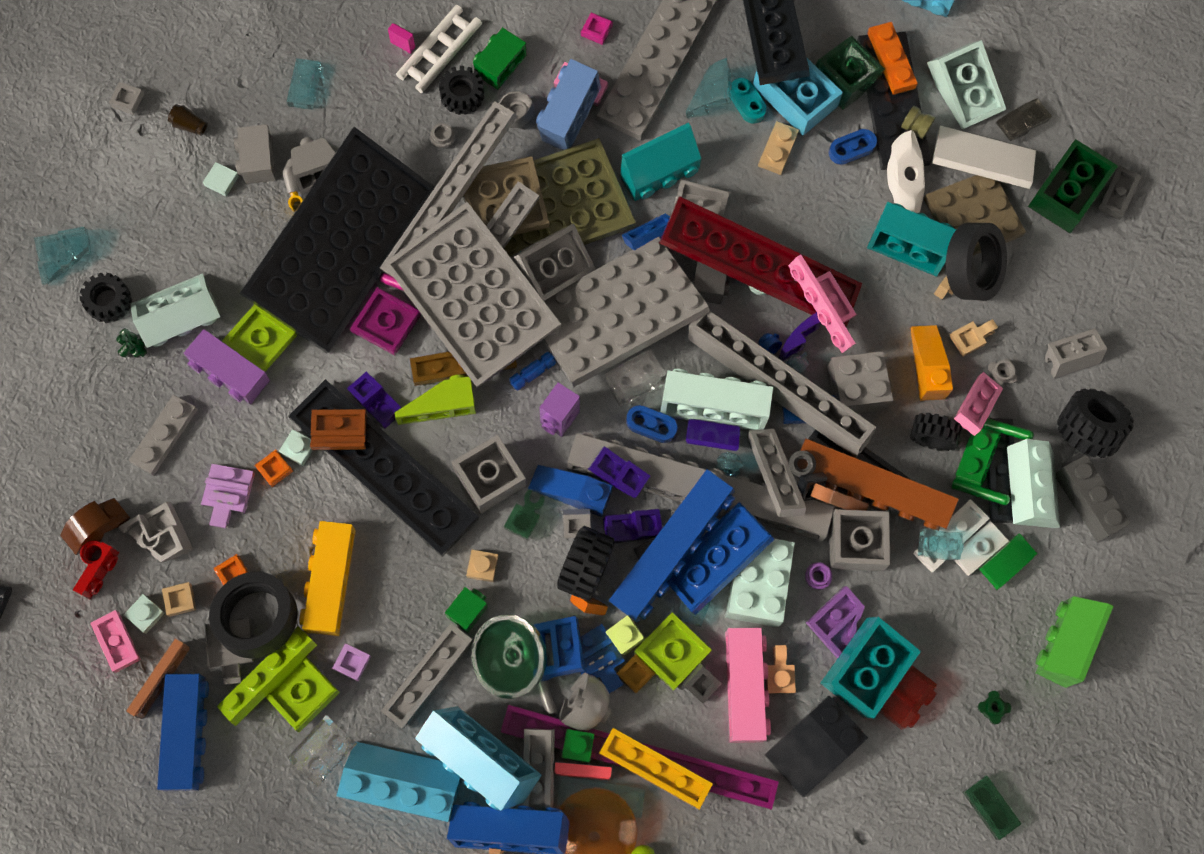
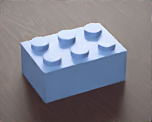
(568, 105)

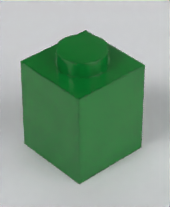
(467, 609)

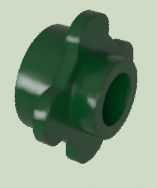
(994, 715)

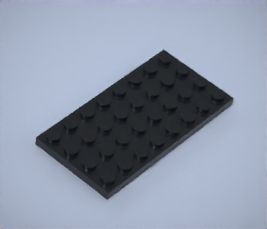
(337, 241)

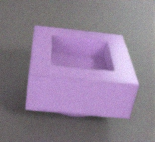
(351, 662)

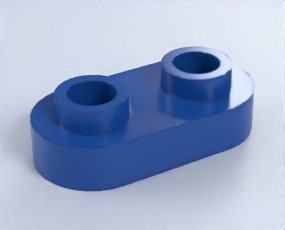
(850, 146)
(652, 422)

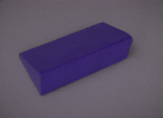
(713, 434)

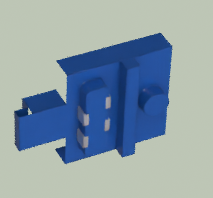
(601, 657)

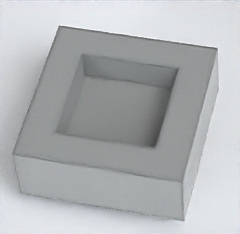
(126, 98)
(574, 520)

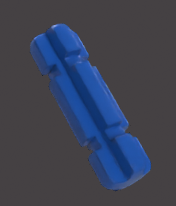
(532, 371)

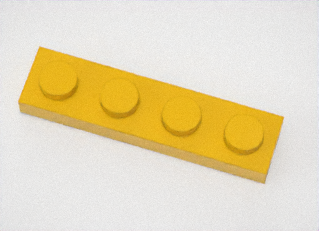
(656, 768)

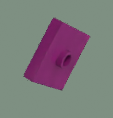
(386, 321)

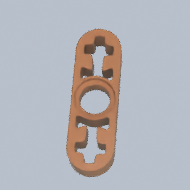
(837, 498)

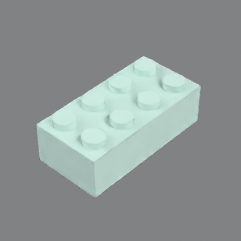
(716, 399)

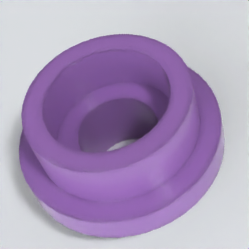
(821, 568)

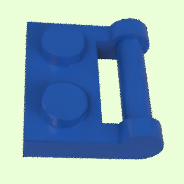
(565, 646)

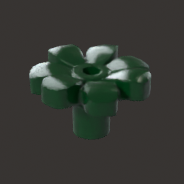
(130, 344)

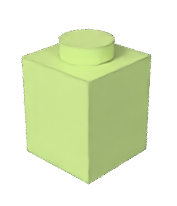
(625, 635)

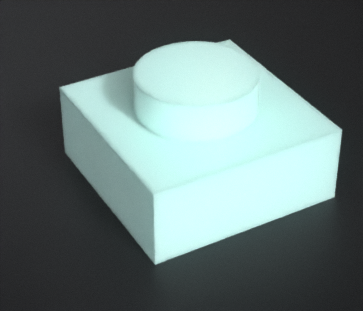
(296, 447)
(144, 614)

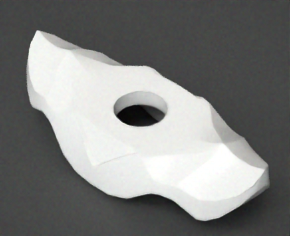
(906, 154)

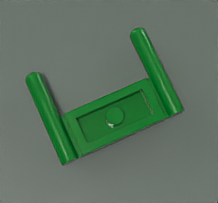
(979, 456)

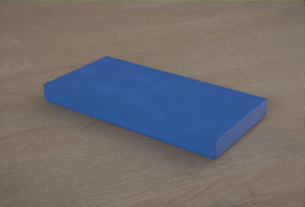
(721, 557)

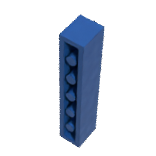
(672, 546)

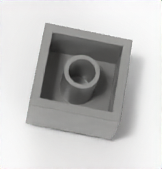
(861, 382)
(489, 474)
(859, 540)

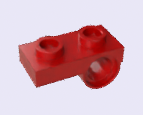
(91, 579)

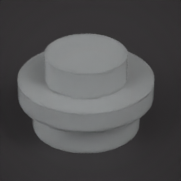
(442, 135)

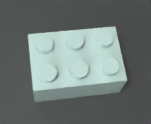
(762, 587)

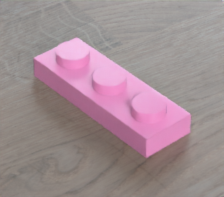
(978, 404)

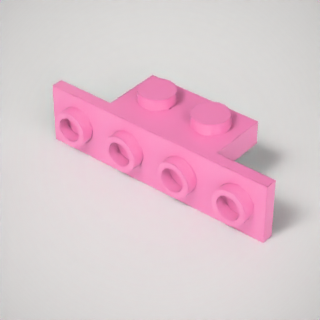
(827, 300)

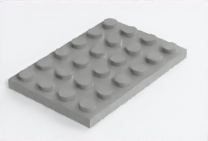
(472, 294)
(621, 311)

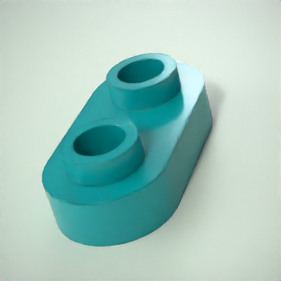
(745, 99)

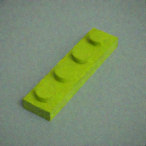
(266, 677)

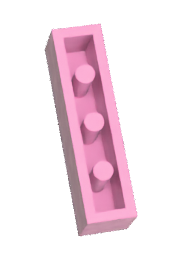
(746, 685)

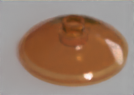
(602, 813)

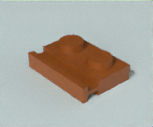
(338, 429)

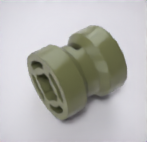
(918, 122)

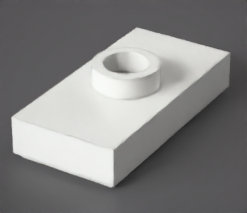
(981, 548)

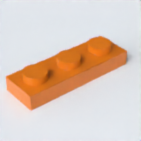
(892, 58)

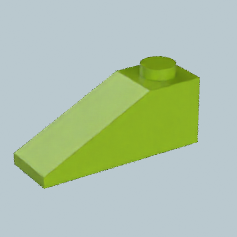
(445, 400)

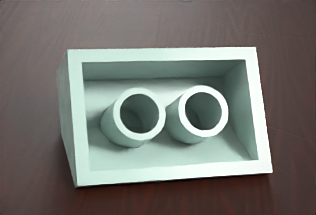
(174, 311)
(1033, 484)

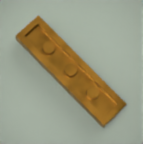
(438, 368)

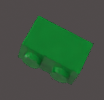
(500, 58)

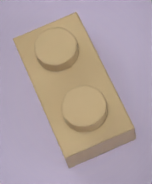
(778, 148)

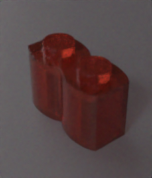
(908, 698)

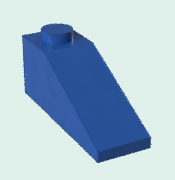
(571, 489)

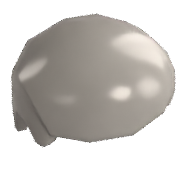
(521, 105)

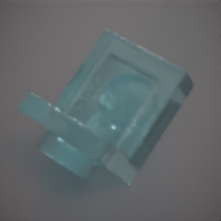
(940, 544)

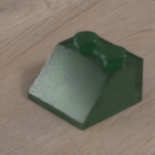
(850, 69)

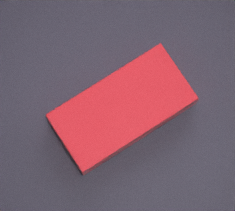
(582, 771)

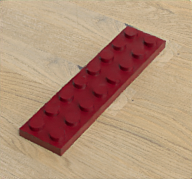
(744, 255)

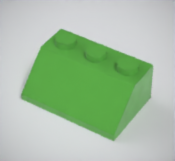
(1073, 640)

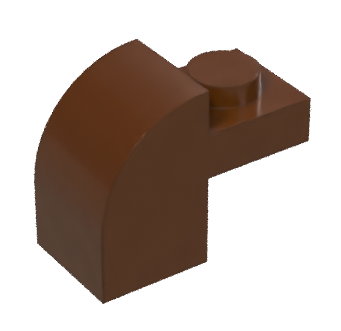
(92, 523)

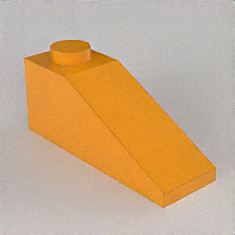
(931, 363)

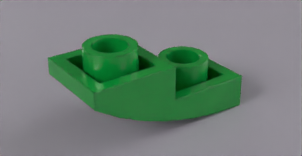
(1008, 561)

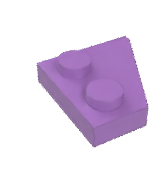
(837, 620)

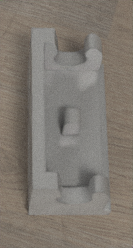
(704, 196)
(1075, 353)

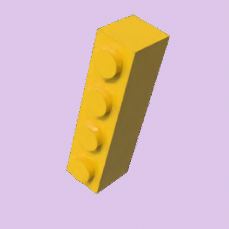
(328, 578)

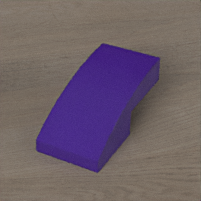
(796, 340)
(374, 399)
(618, 472)
(633, 526)

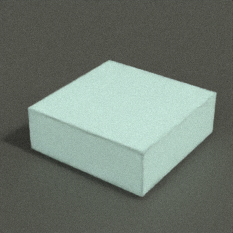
(220, 179)

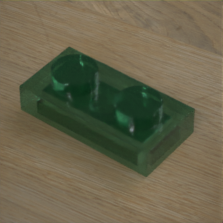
(991, 808)

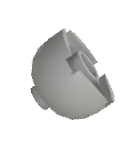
(586, 705)

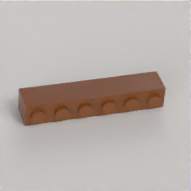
(881, 486)

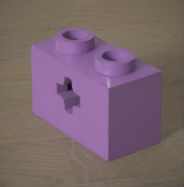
(559, 410)

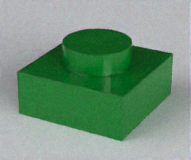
(578, 746)

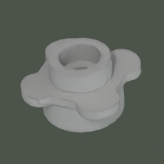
(1006, 366)

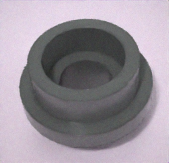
(793, 463)

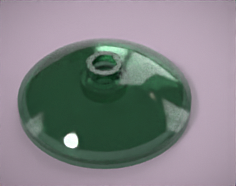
(496, 660)

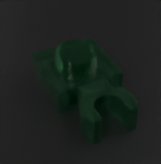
(523, 518)

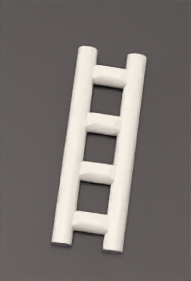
(440, 63)

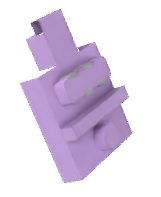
(225, 491)

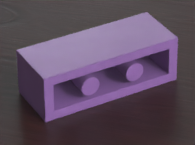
(226, 367)

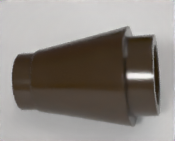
(186, 120)

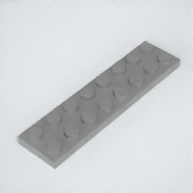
(654, 65)

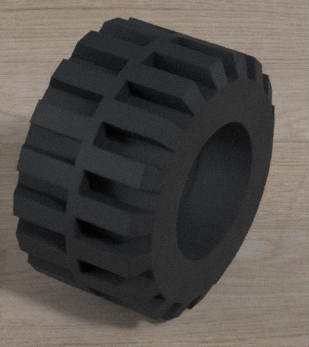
(1095, 423)
(585, 563)

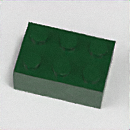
(1072, 186)

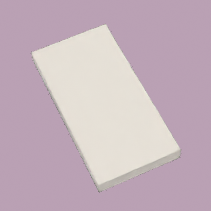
(984, 157)

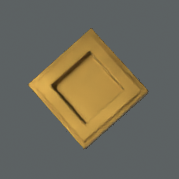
(635, 674)

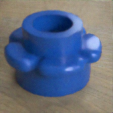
(770, 342)

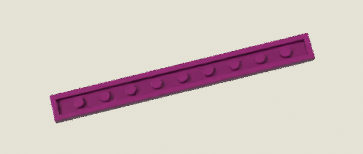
(725, 780)

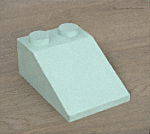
(967, 84)

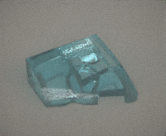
(712, 90)
(61, 252)

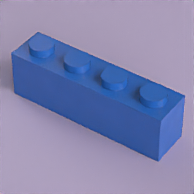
(182, 732)
(509, 829)

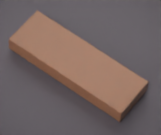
(155, 682)

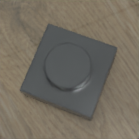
(701, 683)

